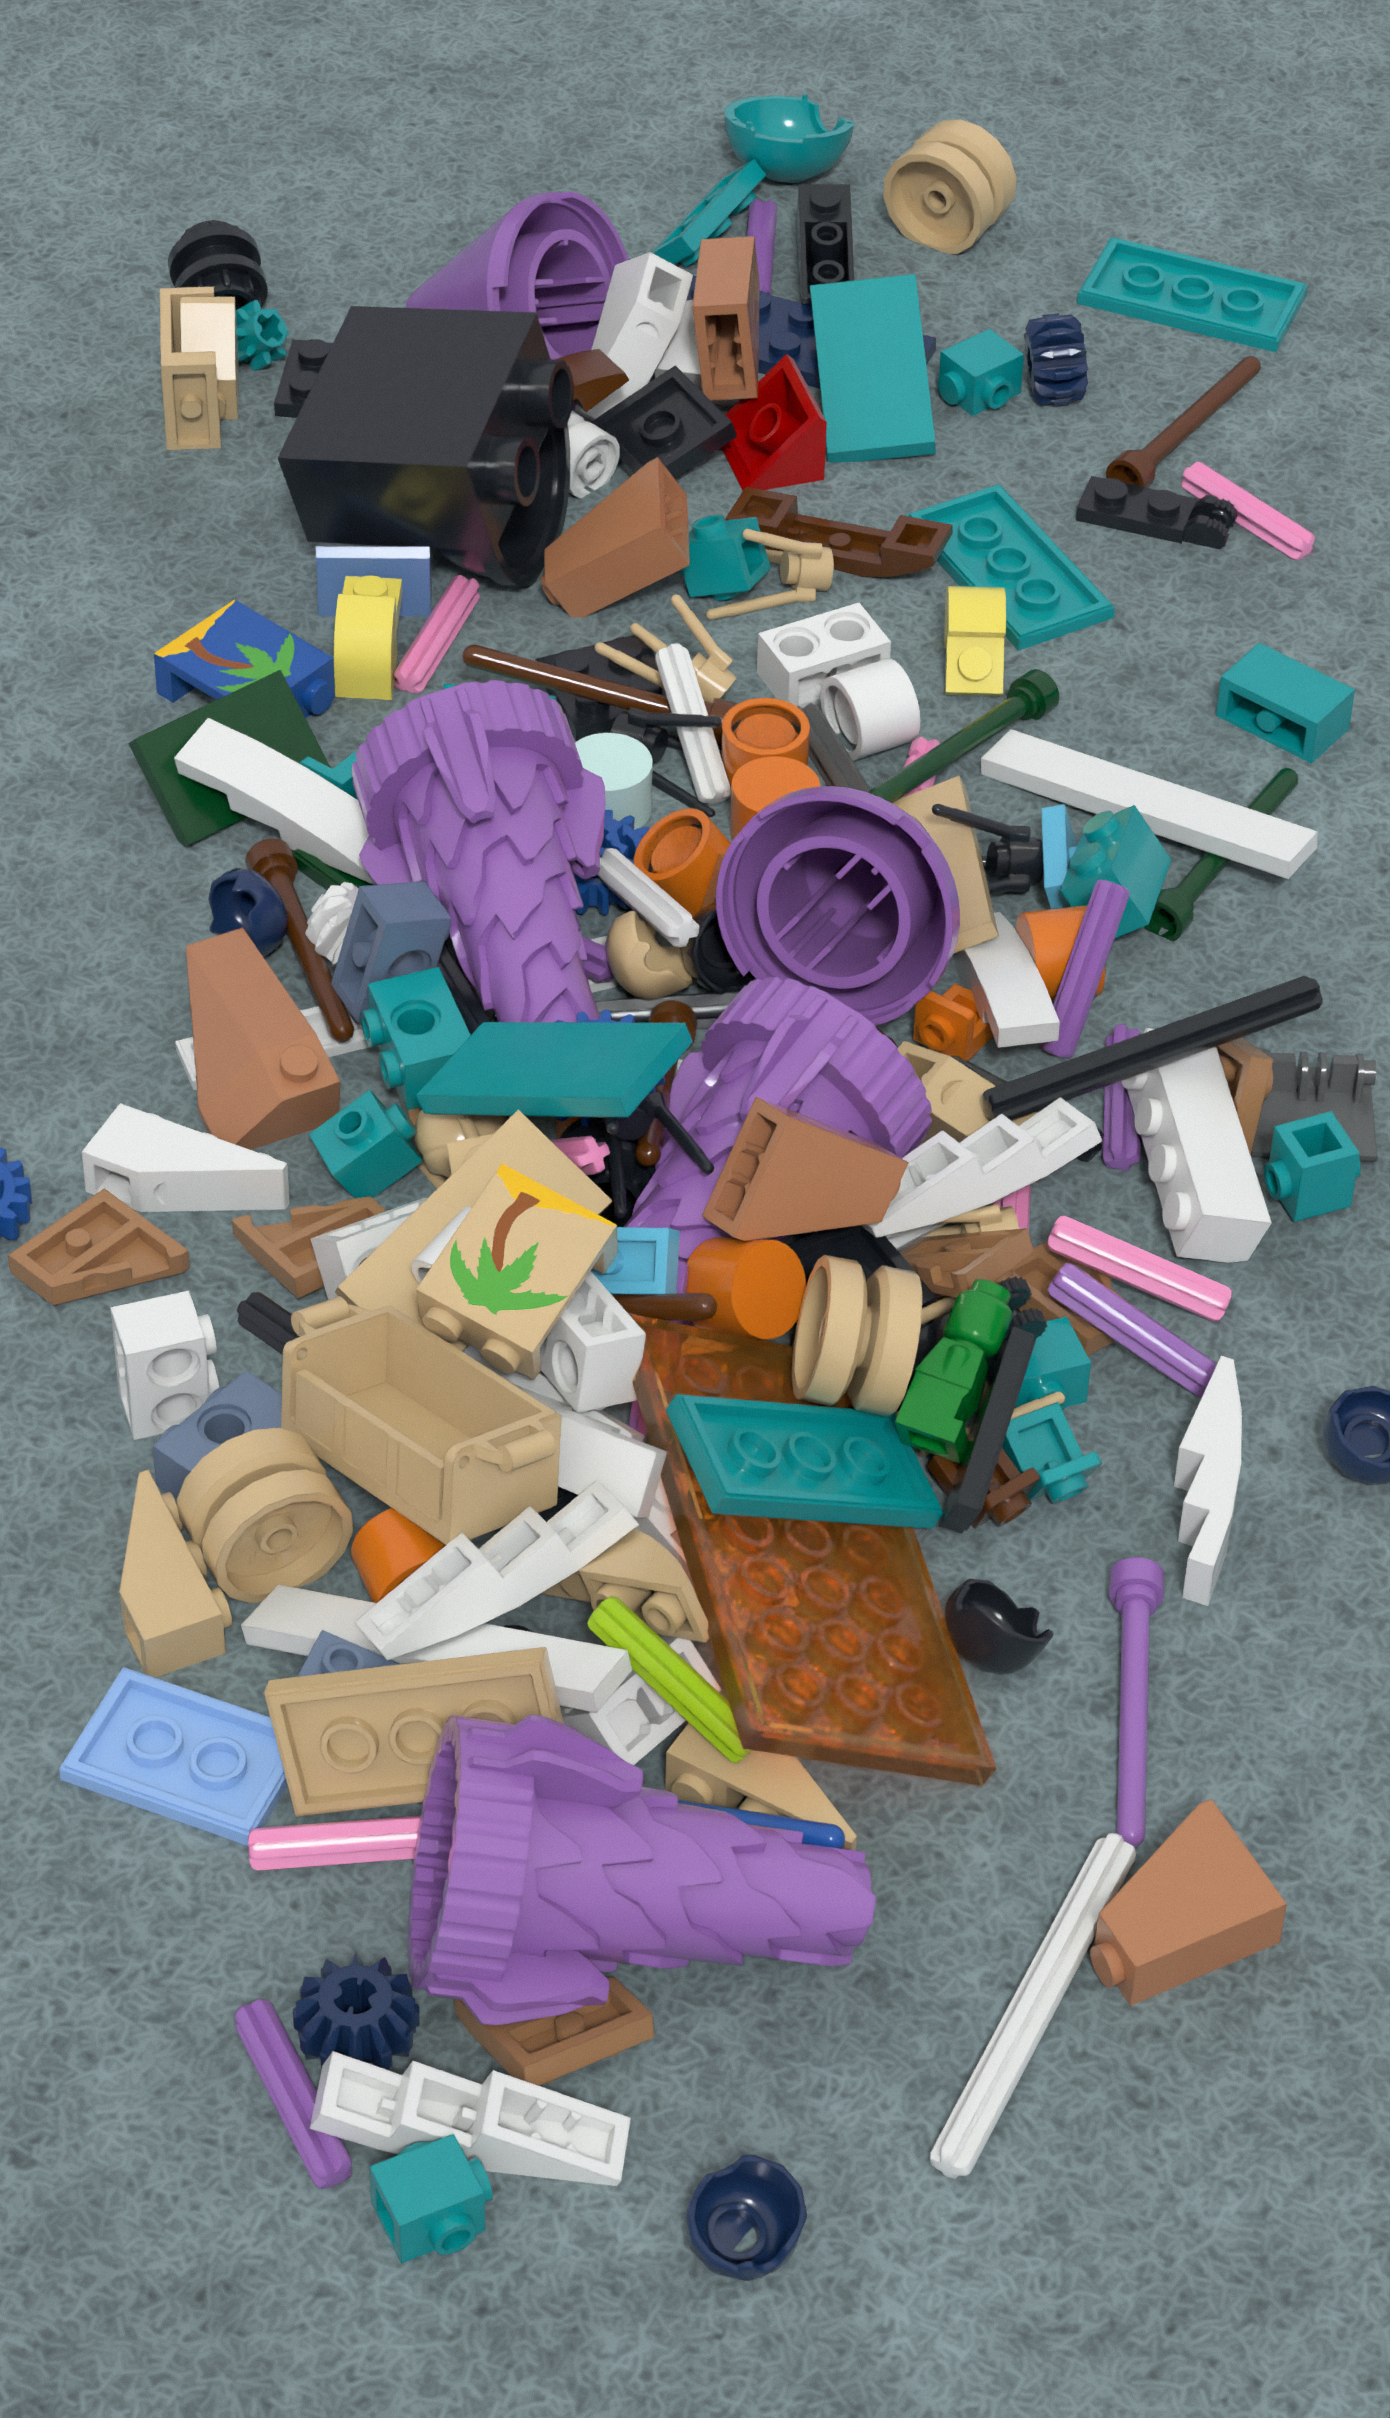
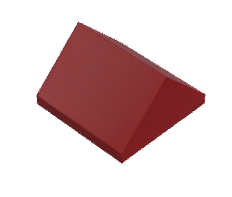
(778, 432)

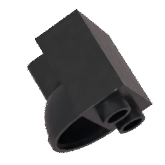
(437, 439)

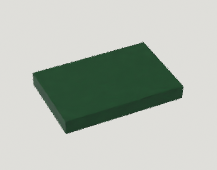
(260, 711)

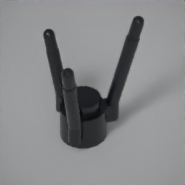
(646, 729)
(1013, 860)
(635, 1127)

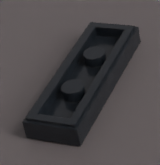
(988, 1430)

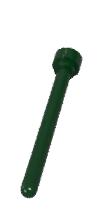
(1028, 697)
(1175, 905)

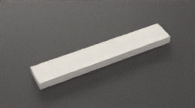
(1166, 807)
(294, 1618)

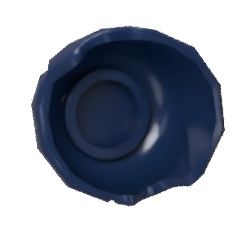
(250, 902)
(1358, 1428)
(735, 2200)

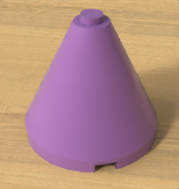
(540, 257)
(840, 899)

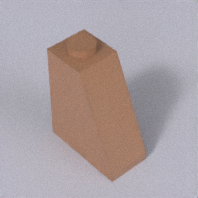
(727, 317)
(620, 544)
(800, 1177)
(1187, 1911)

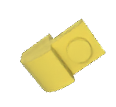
(367, 637)
(974, 640)

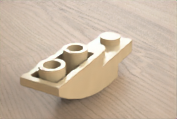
(646, 1581)

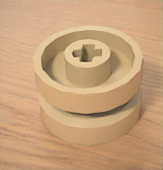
(950, 186)
(857, 1335)
(264, 1514)

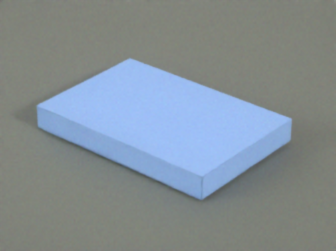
(180, 1756)

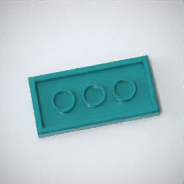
(1193, 294)
(872, 369)
(1005, 548)
(555, 1069)
(802, 1462)

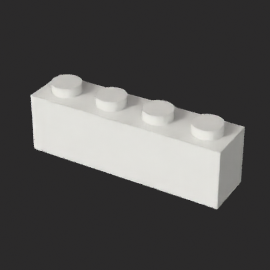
(1199, 1159)

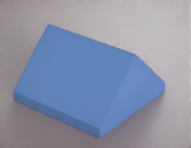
(404, 563)

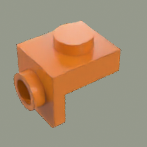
(951, 1023)

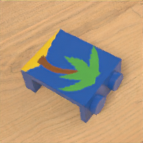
(238, 649)

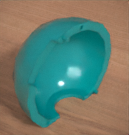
(785, 136)

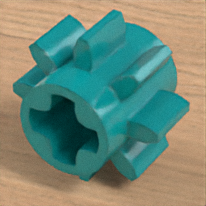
(260, 335)

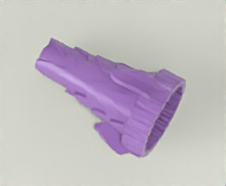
(495, 817)
(796, 1052)
(559, 1866)

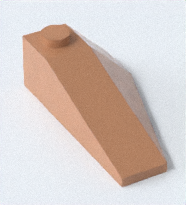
(253, 1048)

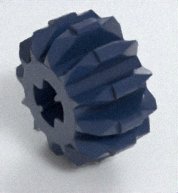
(1056, 359)
(356, 2013)

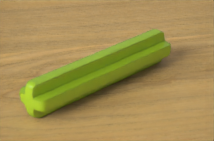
(669, 1675)

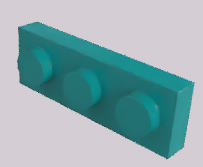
(711, 214)

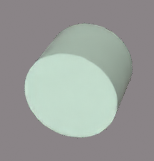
(625, 771)

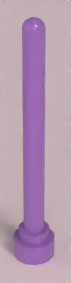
(1136, 1591)

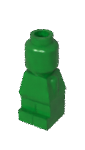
(954, 1372)

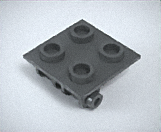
(1315, 1090)

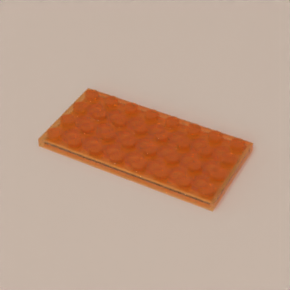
(814, 1624)

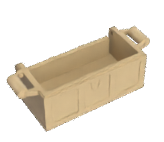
(417, 1420)

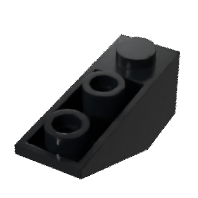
(823, 236)

